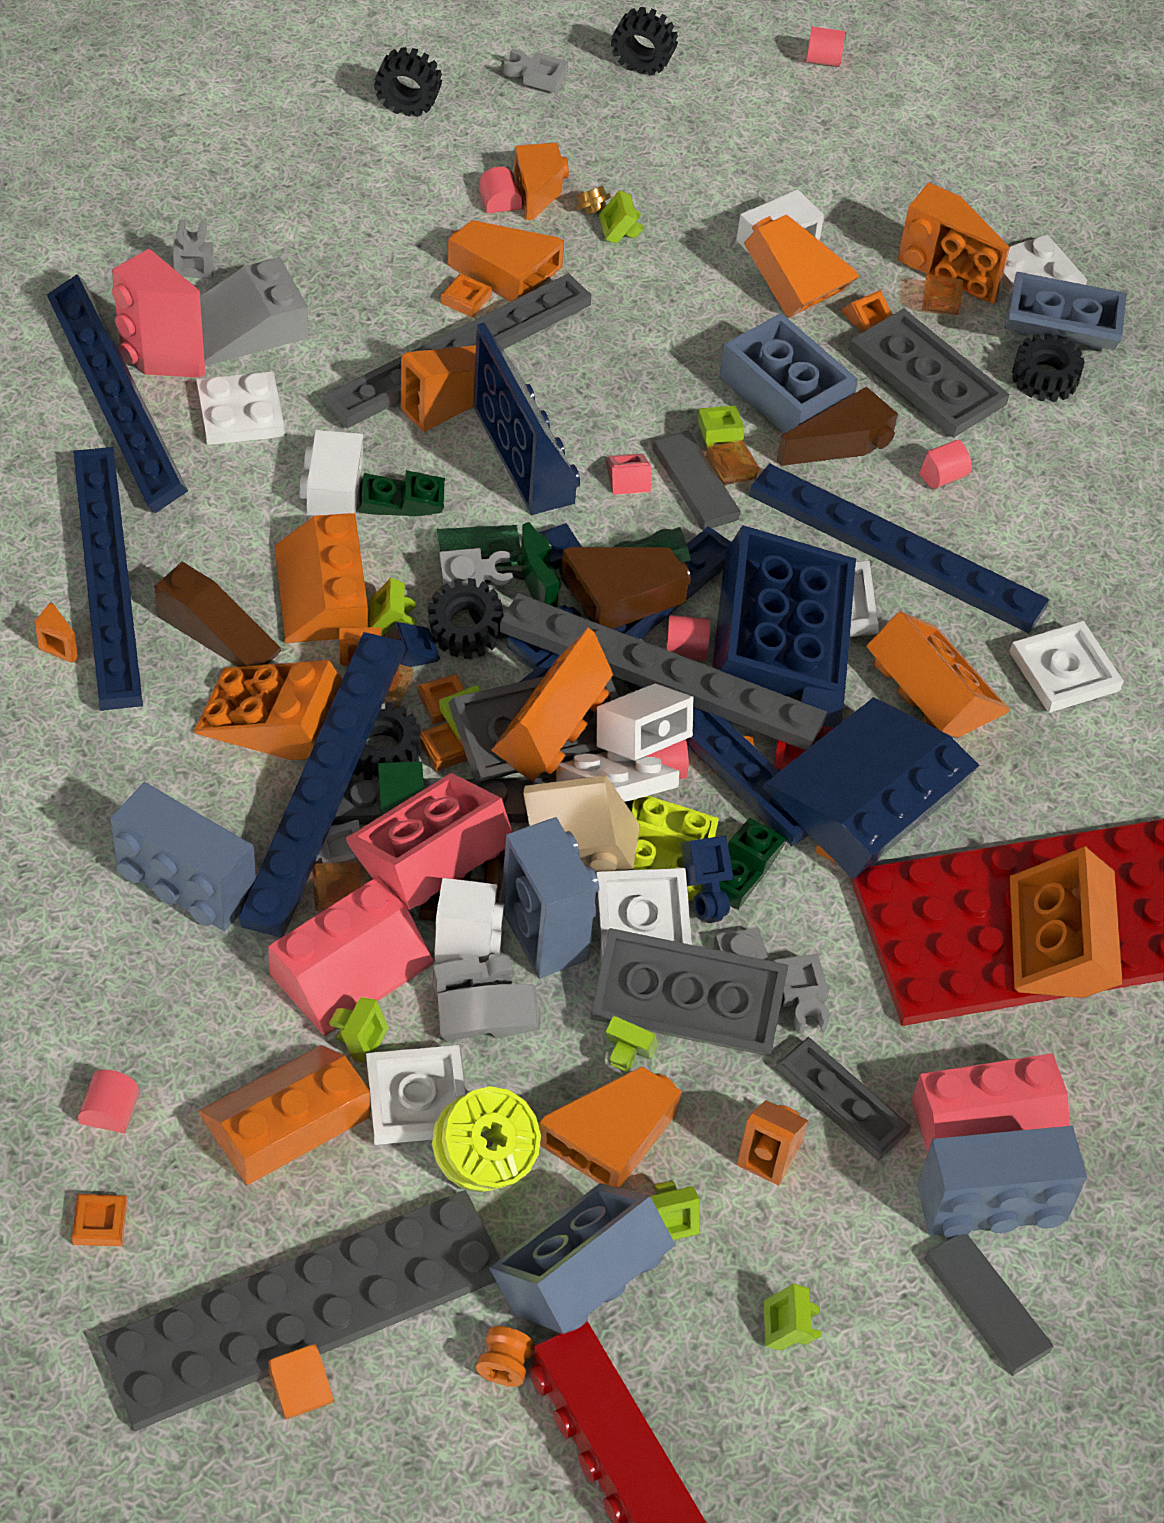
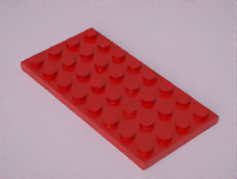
(948, 919)

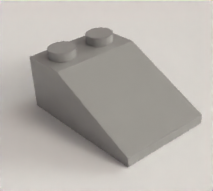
(252, 312)

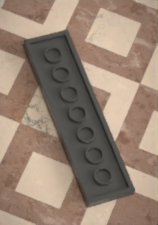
(316, 1299)

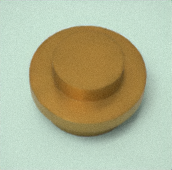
(593, 200)

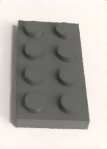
(928, 372)
(487, 714)
(690, 991)

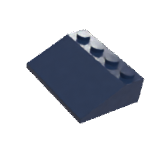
(520, 430)
(784, 613)
(870, 783)

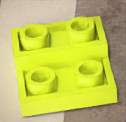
(662, 830)

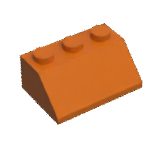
(321, 579)
(934, 676)
(556, 709)
(1066, 927)
(288, 1112)

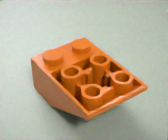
(953, 241)
(271, 707)

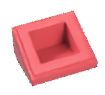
(629, 473)

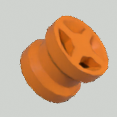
(505, 1356)

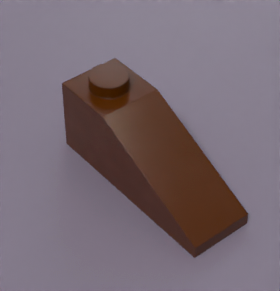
(841, 431)
(212, 617)

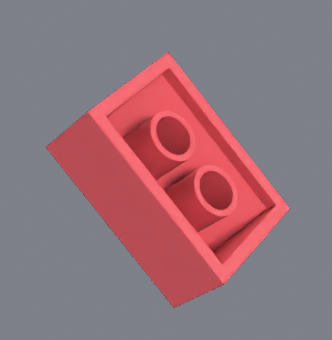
(158, 318)
(432, 838)
(349, 952)
(991, 1098)

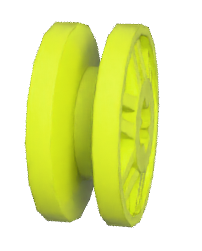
(509, 1128)

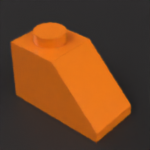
(539, 175)
(771, 1141)

